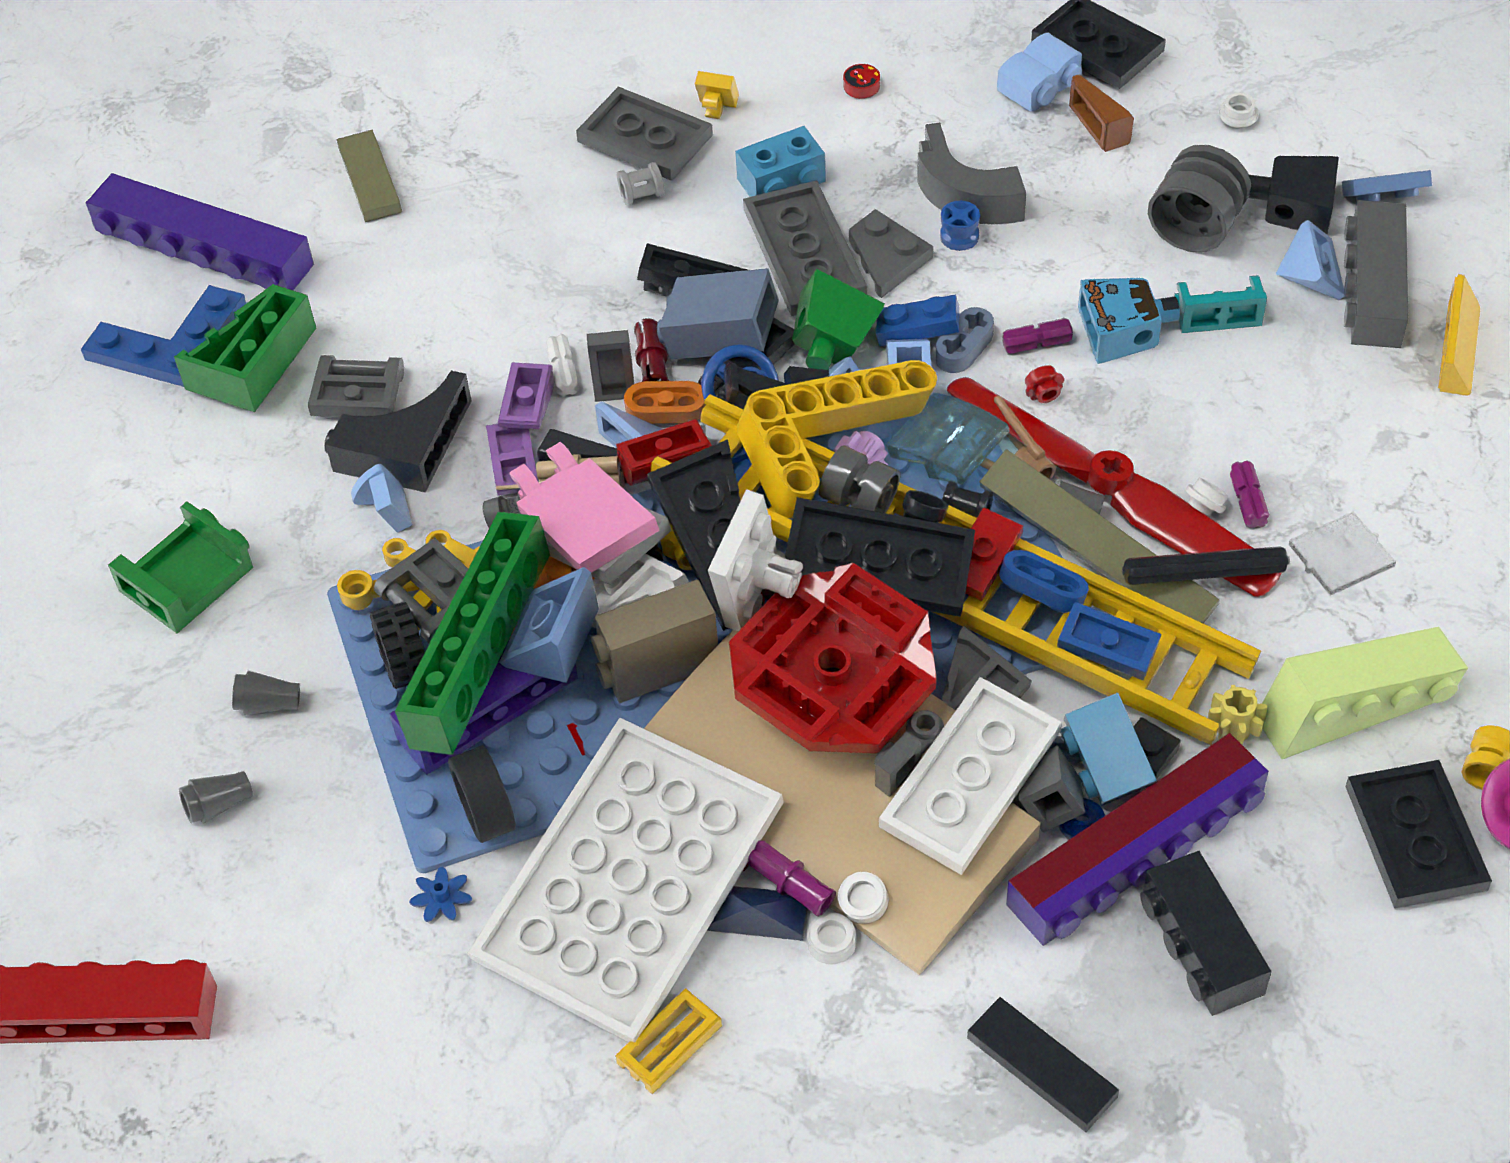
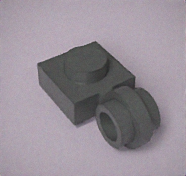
(898, 760)

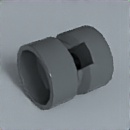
(855, 482)

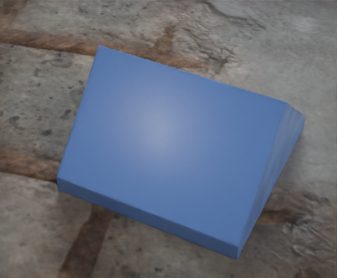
(553, 627)

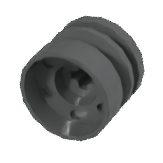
(1199, 198)

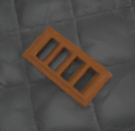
(1100, 114)

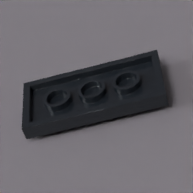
(911, 555)

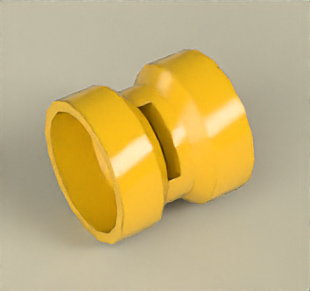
(1489, 749)

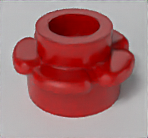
(1044, 384)

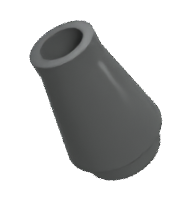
(262, 693)
(213, 795)

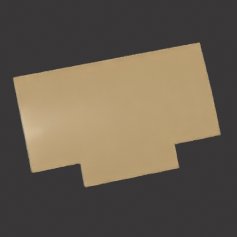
(835, 814)

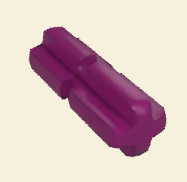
(1046, 334)
(1246, 488)

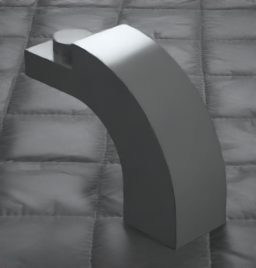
(943, 179)

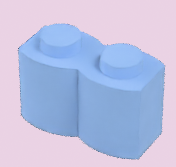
(1039, 72)

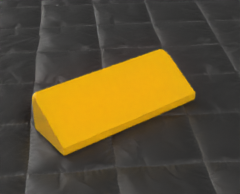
(1459, 339)

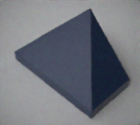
(760, 914)

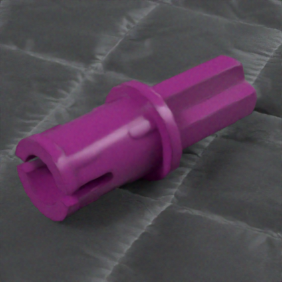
(791, 878)

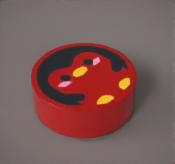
(861, 81)

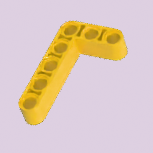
(784, 415)

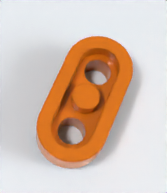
(665, 401)

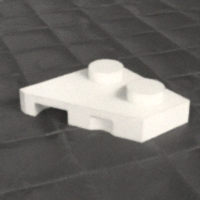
(639, 581)

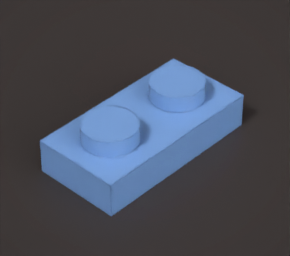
(1402, 184)

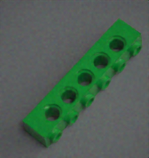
(473, 634)

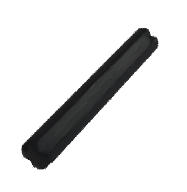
(1205, 565)

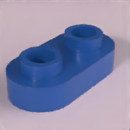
(1043, 580)

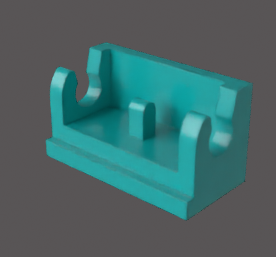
(1221, 309)

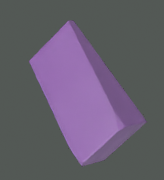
(526, 395)

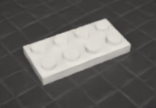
(970, 775)

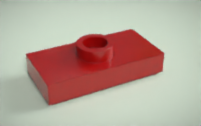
(992, 541)

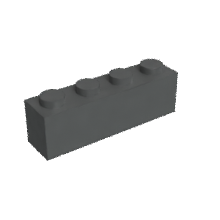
(1377, 274)

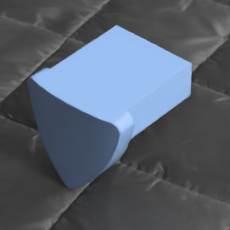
(385, 491)

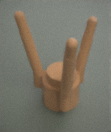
(1030, 452)

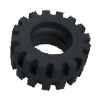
(397, 642)

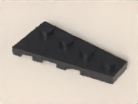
(699, 502)

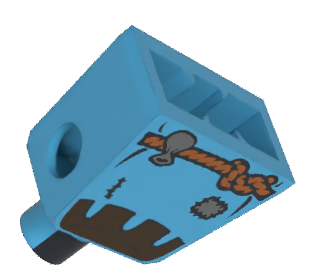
(1123, 316)

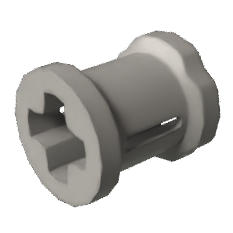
(630, 192)

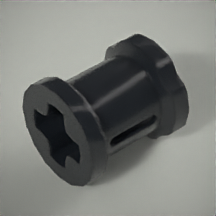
(967, 500)

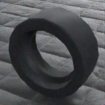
(482, 794)

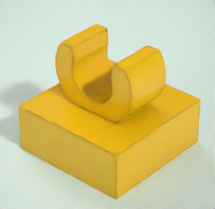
(715, 92)

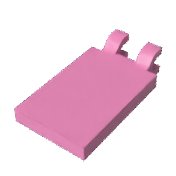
(583, 510)

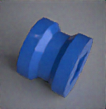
(959, 225)

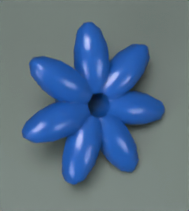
(440, 895)

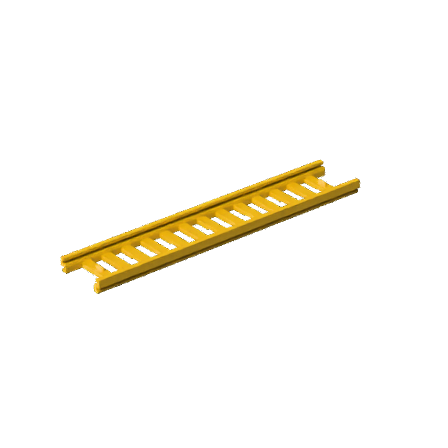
(1176, 628)

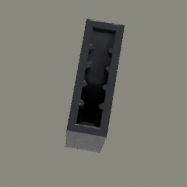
(404, 441)

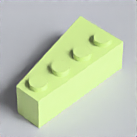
(1357, 687)

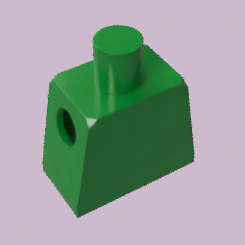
(832, 319)

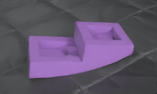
(508, 451)

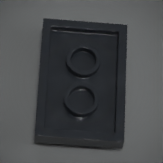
(1108, 42)
(1417, 834)

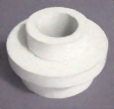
(1238, 110)
(1206, 497)

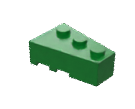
(251, 351)

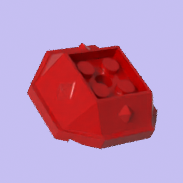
(842, 623)

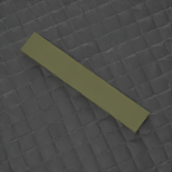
(1086, 533)

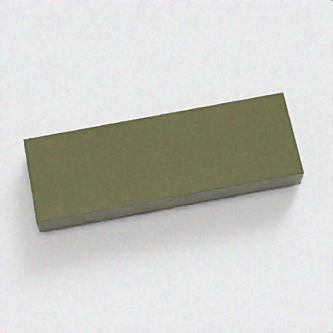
(369, 175)

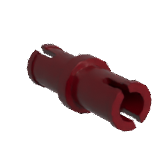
(650, 352)

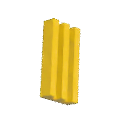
(641, 1070)

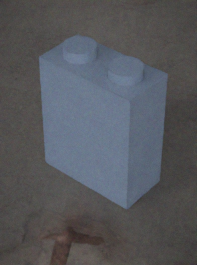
(718, 312)

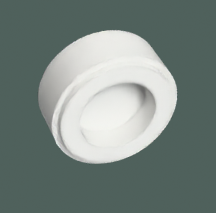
(863, 897)
(831, 938)

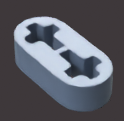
(971, 343)

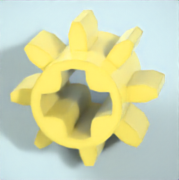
(1238, 713)

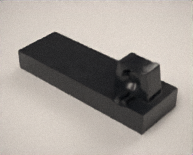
(663, 266)

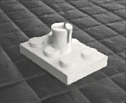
(750, 563)

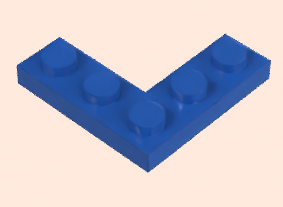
(155, 355)

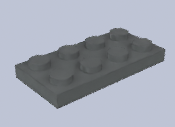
(799, 237)

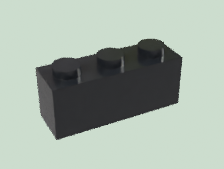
(1205, 933)

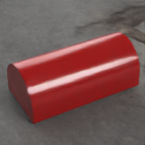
(669, 443)

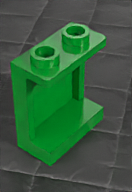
(184, 569)

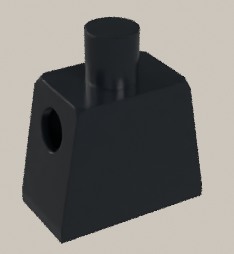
(1298, 191)

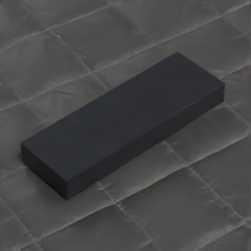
(1043, 1064)

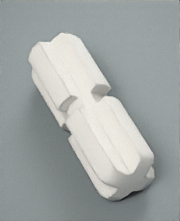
(562, 364)

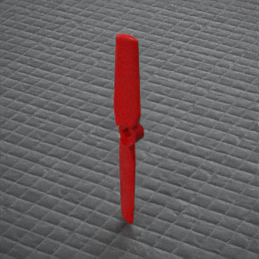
(1134, 497)

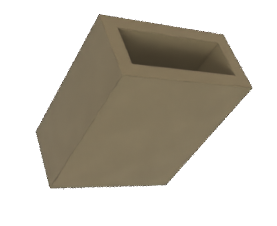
(654, 640)

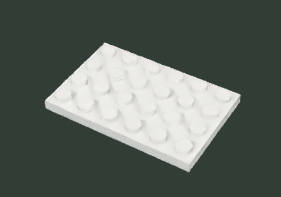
(626, 880)

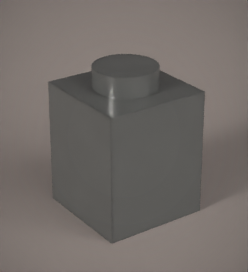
(1053, 791)

